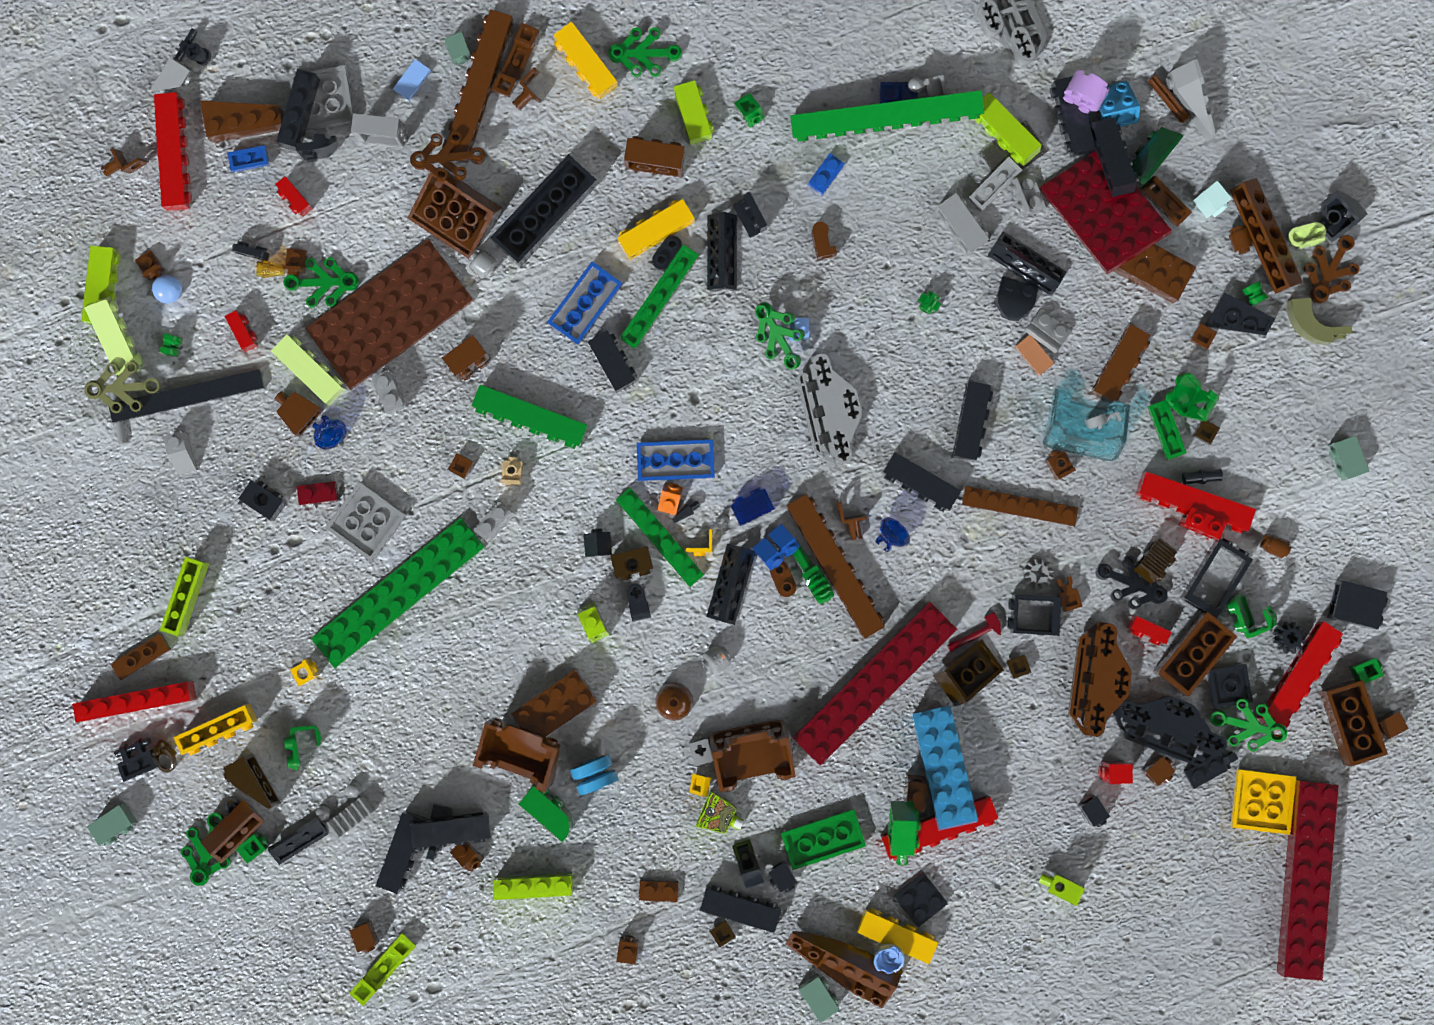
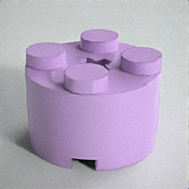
(1086, 91)

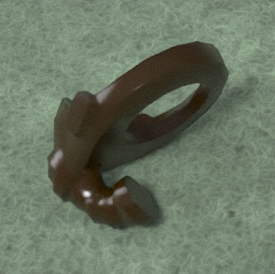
(165, 748)

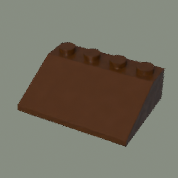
(454, 213)

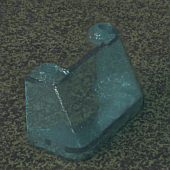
(1068, 432)

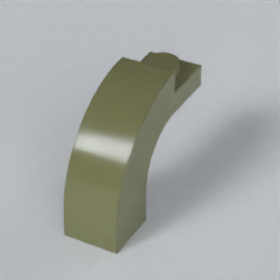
(1307, 326)

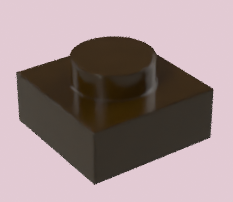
(1206, 432)
(1018, 666)
(722, 933)

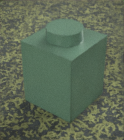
(458, 48)

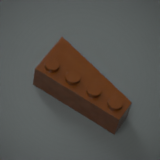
(238, 120)

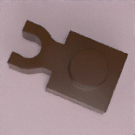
(1069, 597)

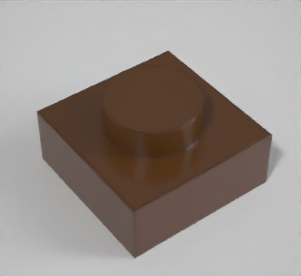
(1203, 336)
(460, 466)

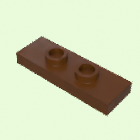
(140, 656)

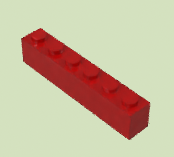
(172, 151)
(1183, 497)
(1302, 672)
(134, 701)
(931, 836)

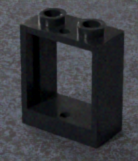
(1054, 615)

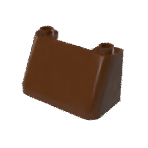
(518, 752)
(751, 753)

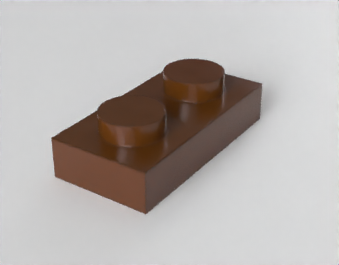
(658, 891)

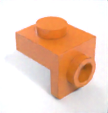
(670, 498)

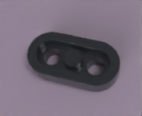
(666, 252)
(257, 253)

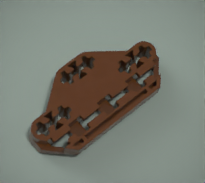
(1101, 679)

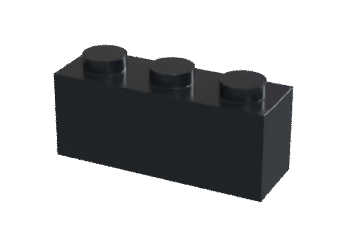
(612, 361)

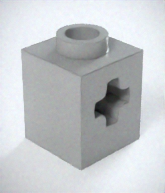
(707, 755)

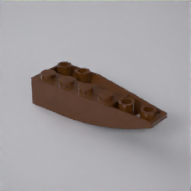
(847, 966)

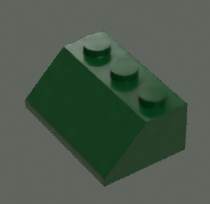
(1154, 153)

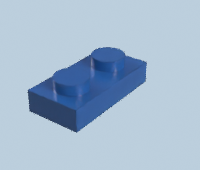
(248, 158)
(826, 174)

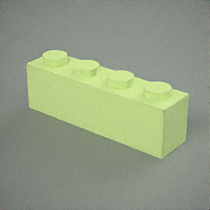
(112, 334)
(308, 370)

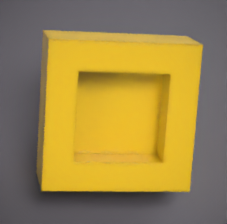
(700, 785)

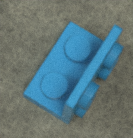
(1120, 104)

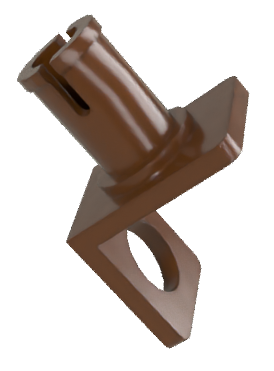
(527, 94)
(119, 162)
(852, 521)

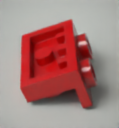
(1203, 524)

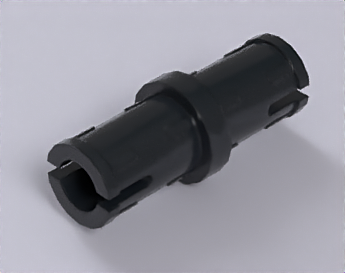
(1202, 476)

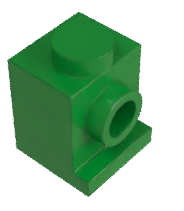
(1374, 670)
(247, 850)

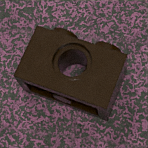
(620, 562)

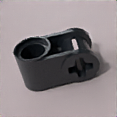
(638, 606)

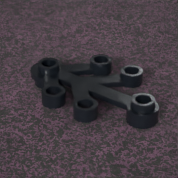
(1135, 585)

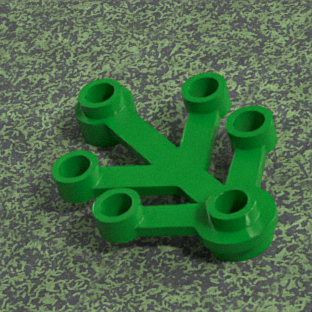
(641, 52)
(324, 281)
(776, 333)
(1251, 726)
(204, 855)

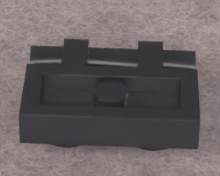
(138, 765)

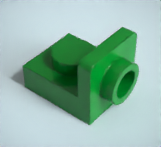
(750, 110)

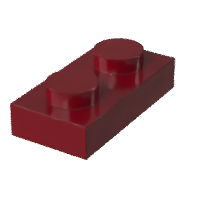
(317, 493)

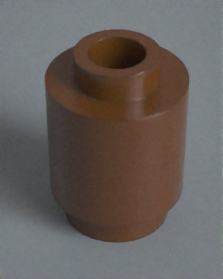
(1240, 240)
(1275, 545)

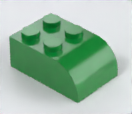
(548, 812)

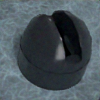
(228, 805)

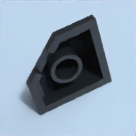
(1340, 214)

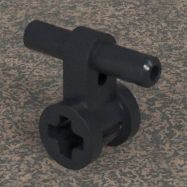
(193, 50)

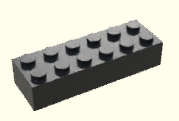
(544, 210)

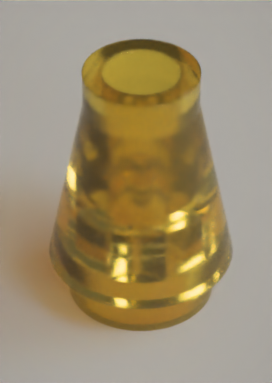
(268, 269)

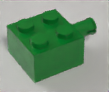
(903, 830)

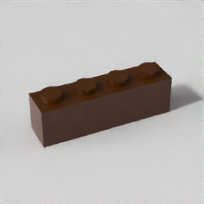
(1120, 363)

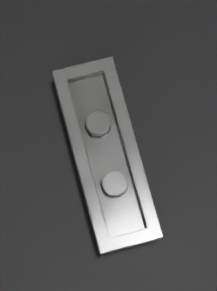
(995, 183)

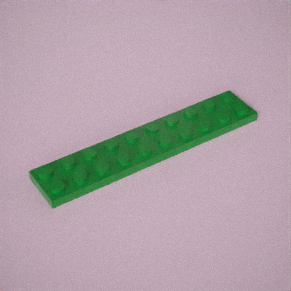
(398, 593)

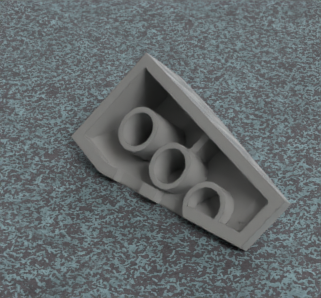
(1186, 87)

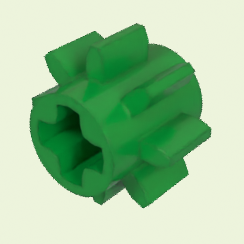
(929, 302)

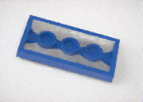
(585, 303)
(675, 460)

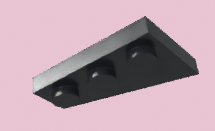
(1239, 317)

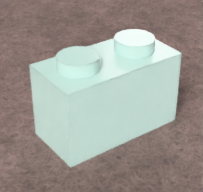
(1213, 200)

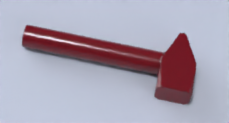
(992, 624)

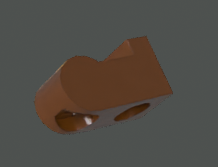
(821, 242)

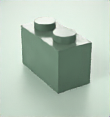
(1348, 458)
(112, 824)
(819, 998)

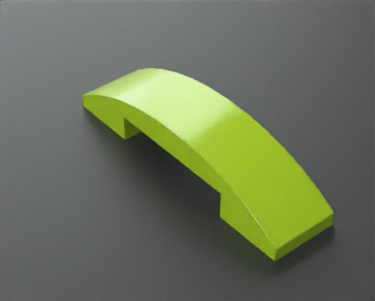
(382, 969)

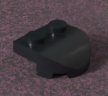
(319, 149)
(1015, 298)

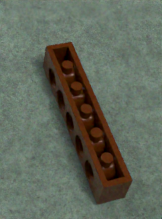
(1265, 235)

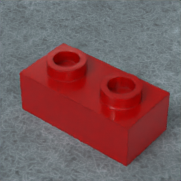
(297, 201)
(245, 337)
(1142, 627)

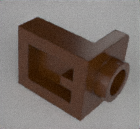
(295, 262)
(149, 265)
(627, 950)

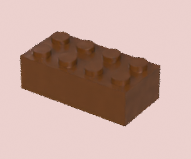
(1158, 272)
(1195, 653)
(555, 705)
(1353, 722)

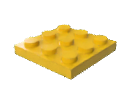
(1263, 801)

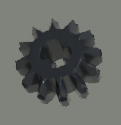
(1284, 642)

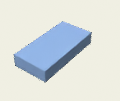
(412, 80)

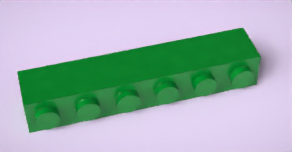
(529, 416)

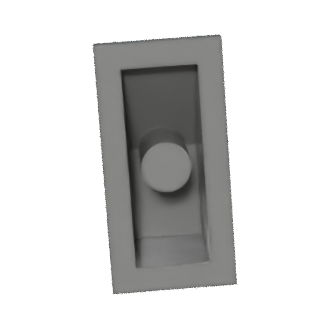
(173, 76)
(180, 452)

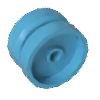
(594, 774)

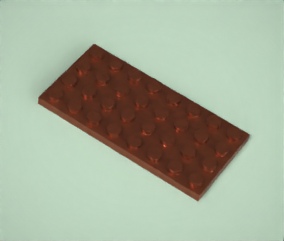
(389, 314)

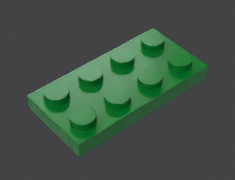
(823, 839)

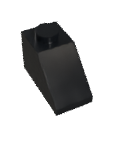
(747, 863)

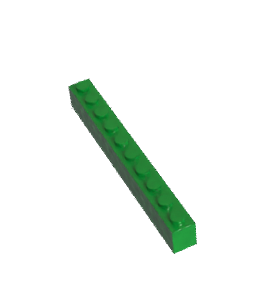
(887, 114)

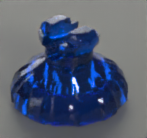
(329, 433)
(892, 534)

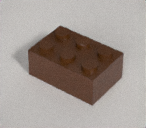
(654, 156)

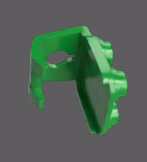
(1188, 394)
(1245, 620)
(291, 744)

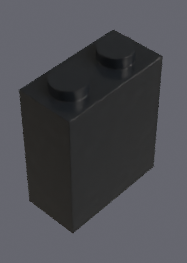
(1357, 605)

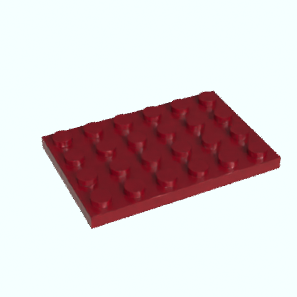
(1106, 225)

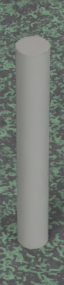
(119, 426)

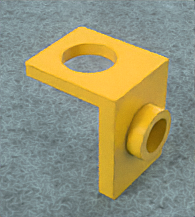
(701, 551)
(311, 668)

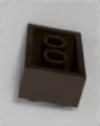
(968, 673)
(250, 779)

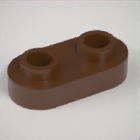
(782, 579)

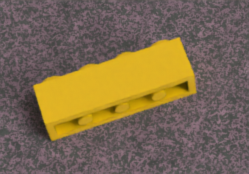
(585, 60)
(655, 229)
(890, 931)

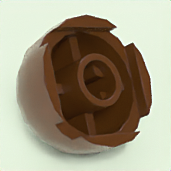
(674, 701)

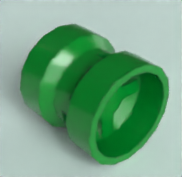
(1255, 293)
(174, 342)

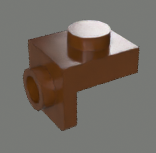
(467, 856)

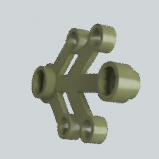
(119, 388)

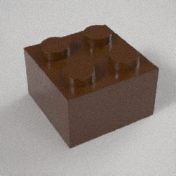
(466, 358)

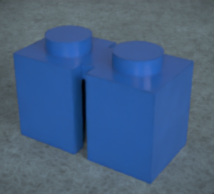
(783, 540)

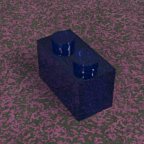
(752, 507)

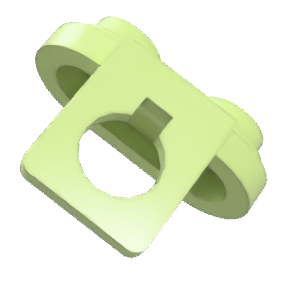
(1307, 235)

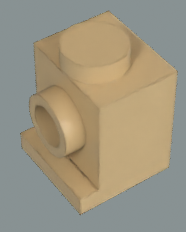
(516, 477)

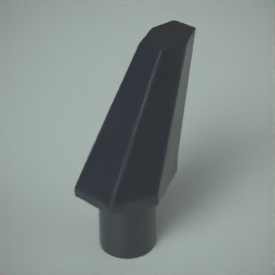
(686, 511)

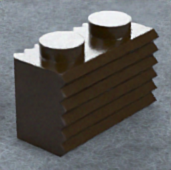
(1155, 561)

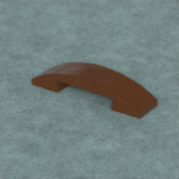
(516, 61)

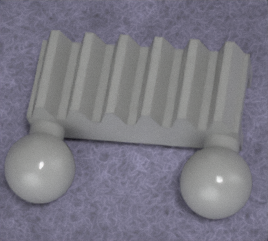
(933, 87)
(349, 816)

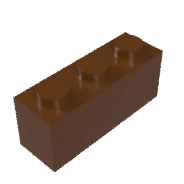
(232, 831)

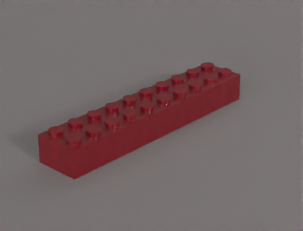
(874, 683)
(1307, 881)

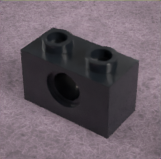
(251, 497)

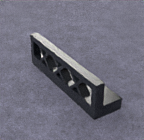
(725, 250)
(1026, 265)
(734, 584)

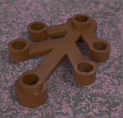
(444, 157)
(1329, 272)

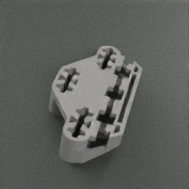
(1010, 23)
(833, 410)

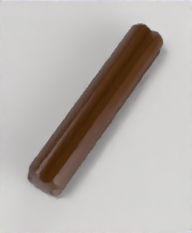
(1168, 98)

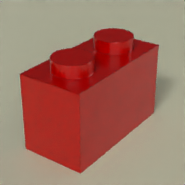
(1116, 772)

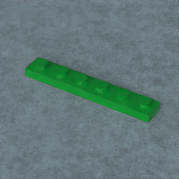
(659, 297)
(660, 537)

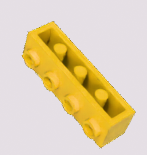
(215, 729)

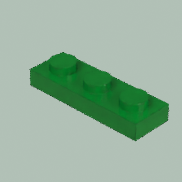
(1166, 429)

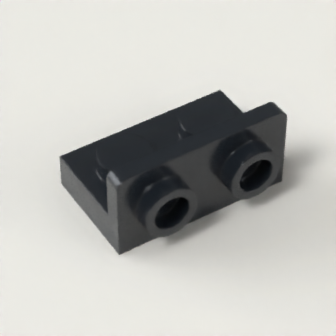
(750, 215)

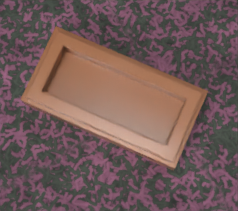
(1034, 355)

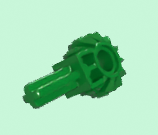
(814, 578)

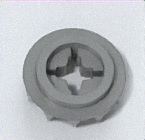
(1030, 578)

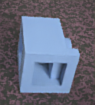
(802, 323)

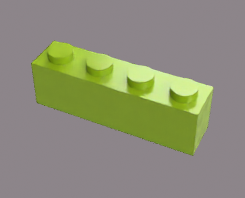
(1008, 131)
(100, 276)
(184, 596)
(533, 886)

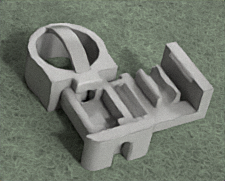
(1100, 419)

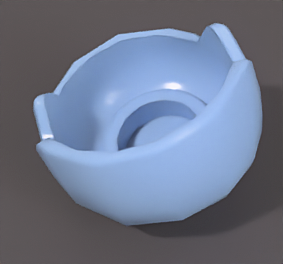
(166, 289)
(889, 958)

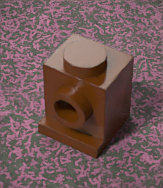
(1057, 471)

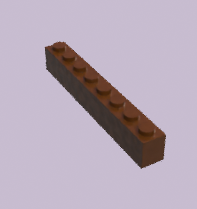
(480, 80)
(835, 566)

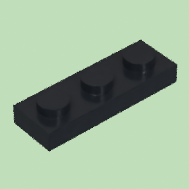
(298, 840)

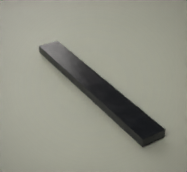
(190, 395)

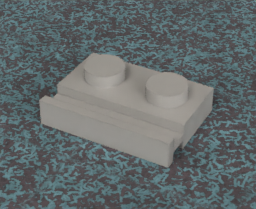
(1048, 331)

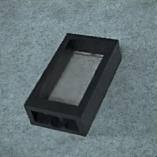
(1216, 577)

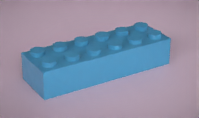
(944, 768)

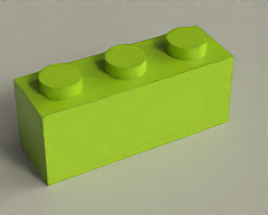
(693, 112)

